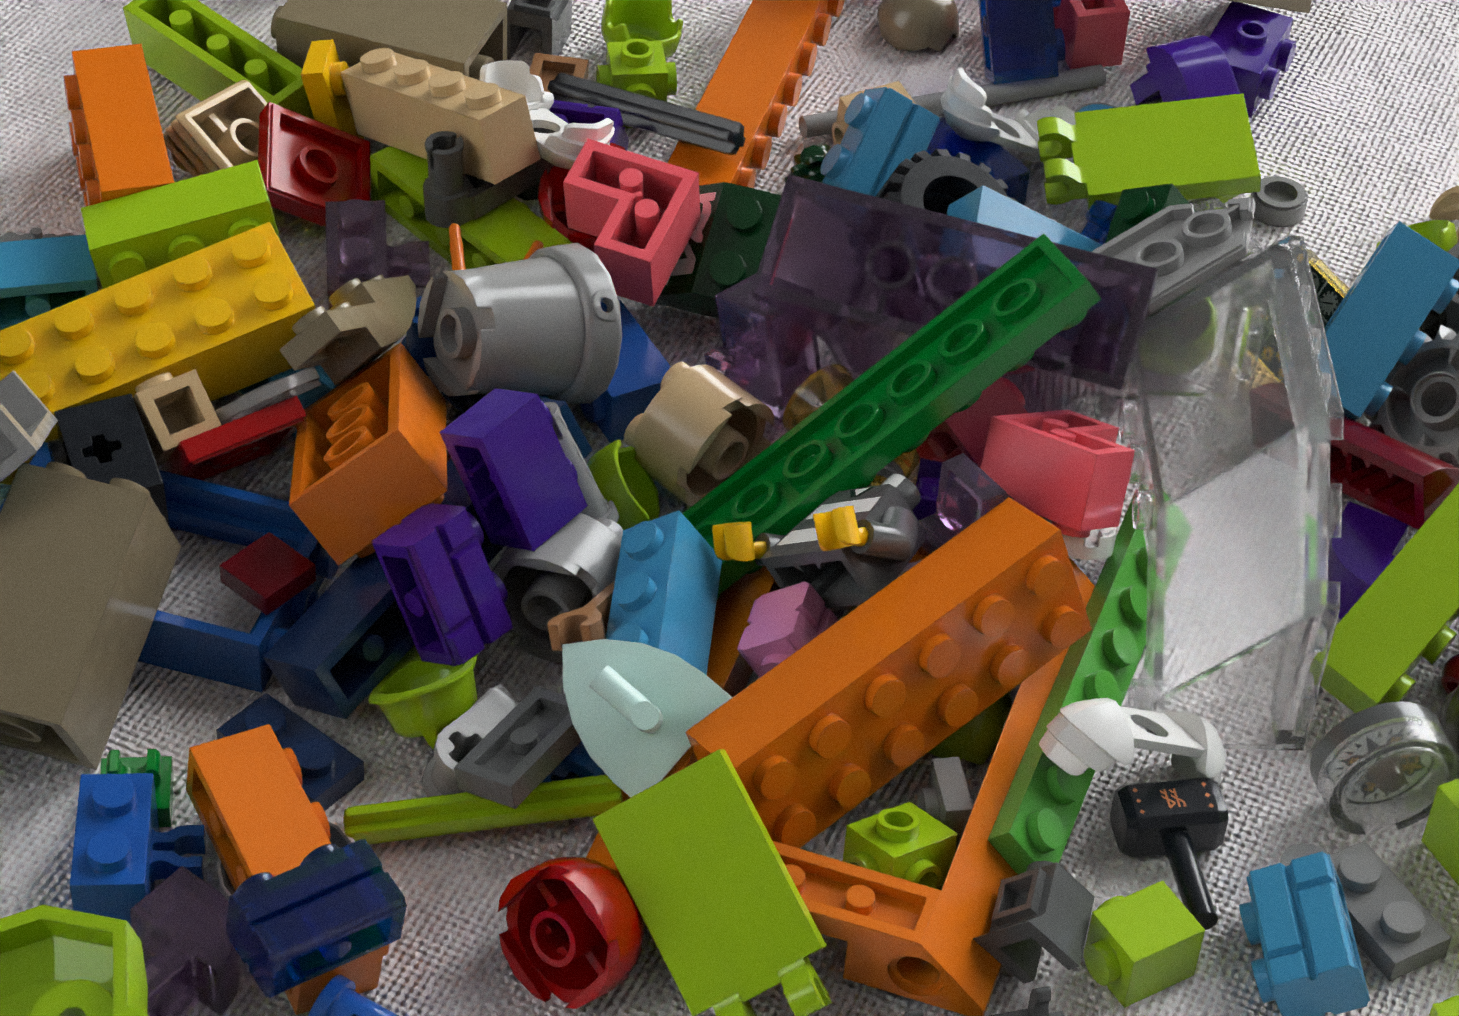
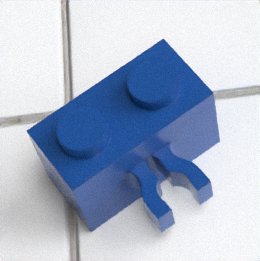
(120, 845)

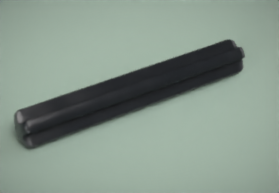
(653, 114)

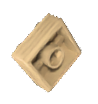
(217, 131)

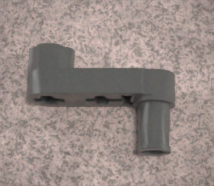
(459, 197)

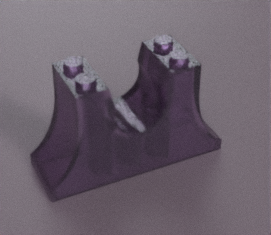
(881, 270)

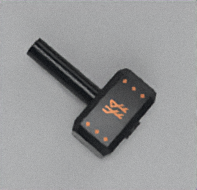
(1177, 822)

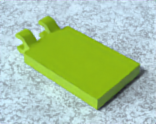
(1192, 143)
(715, 891)

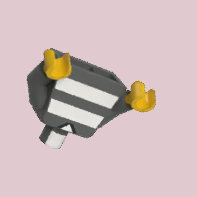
(842, 548)

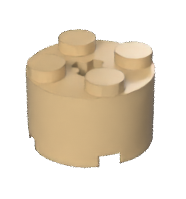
(698, 431)

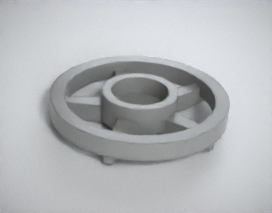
(270, 394)

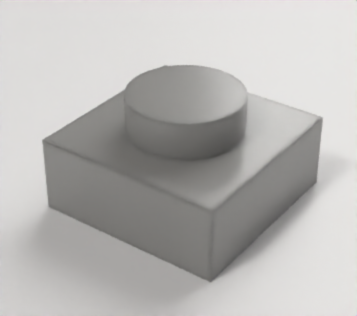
(947, 795)

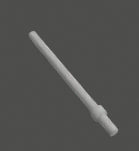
(1067, 81)

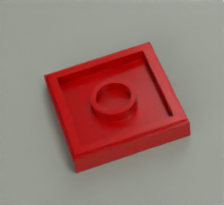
(310, 163)
(236, 441)

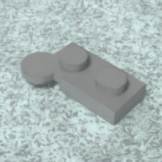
(1383, 912)

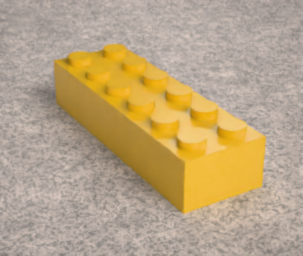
(206, 312)

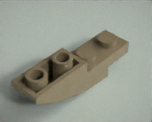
(356, 329)

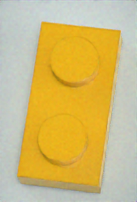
(326, 88)

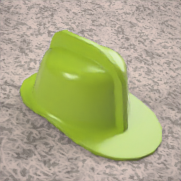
(425, 696)

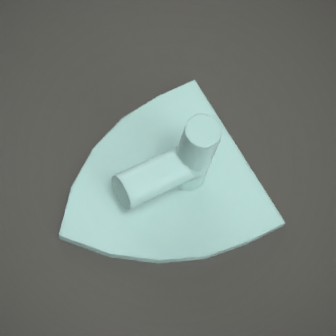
(635, 707)

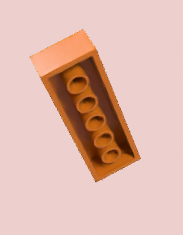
(899, 673)

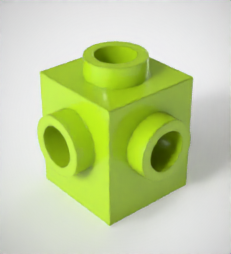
(638, 68)
(902, 844)

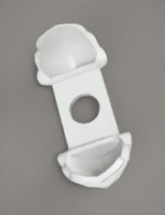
(973, 120)
(568, 139)
(1102, 732)

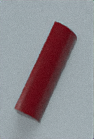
(1390, 474)

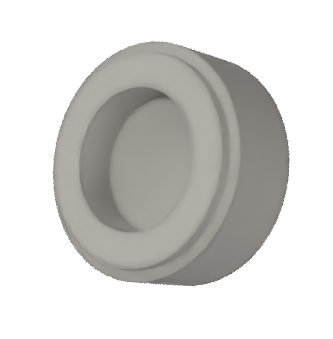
(1280, 202)

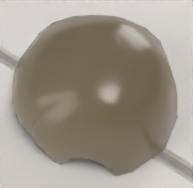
(918, 23)

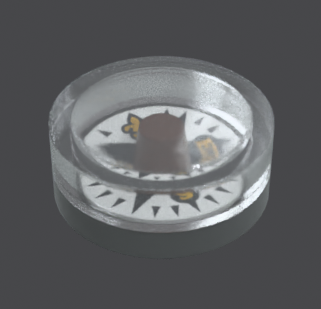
(1383, 767)

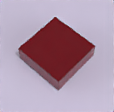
(267, 573)

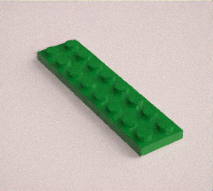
(901, 398)

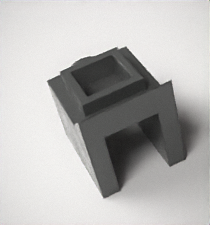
(548, 16)
(1038, 911)

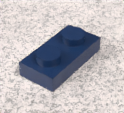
(325, 765)

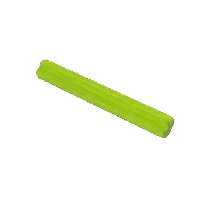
(471, 813)

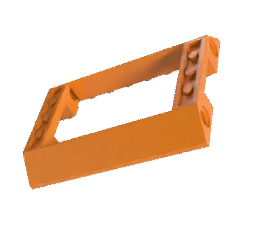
(898, 930)

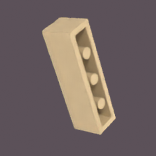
(409, 99)

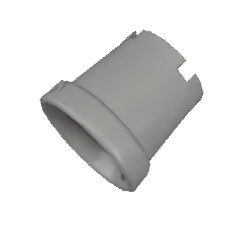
(525, 326)

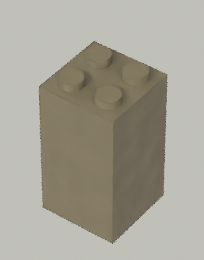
(442, 32)
(75, 605)

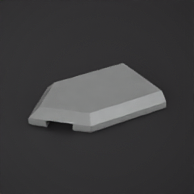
(1185, 246)

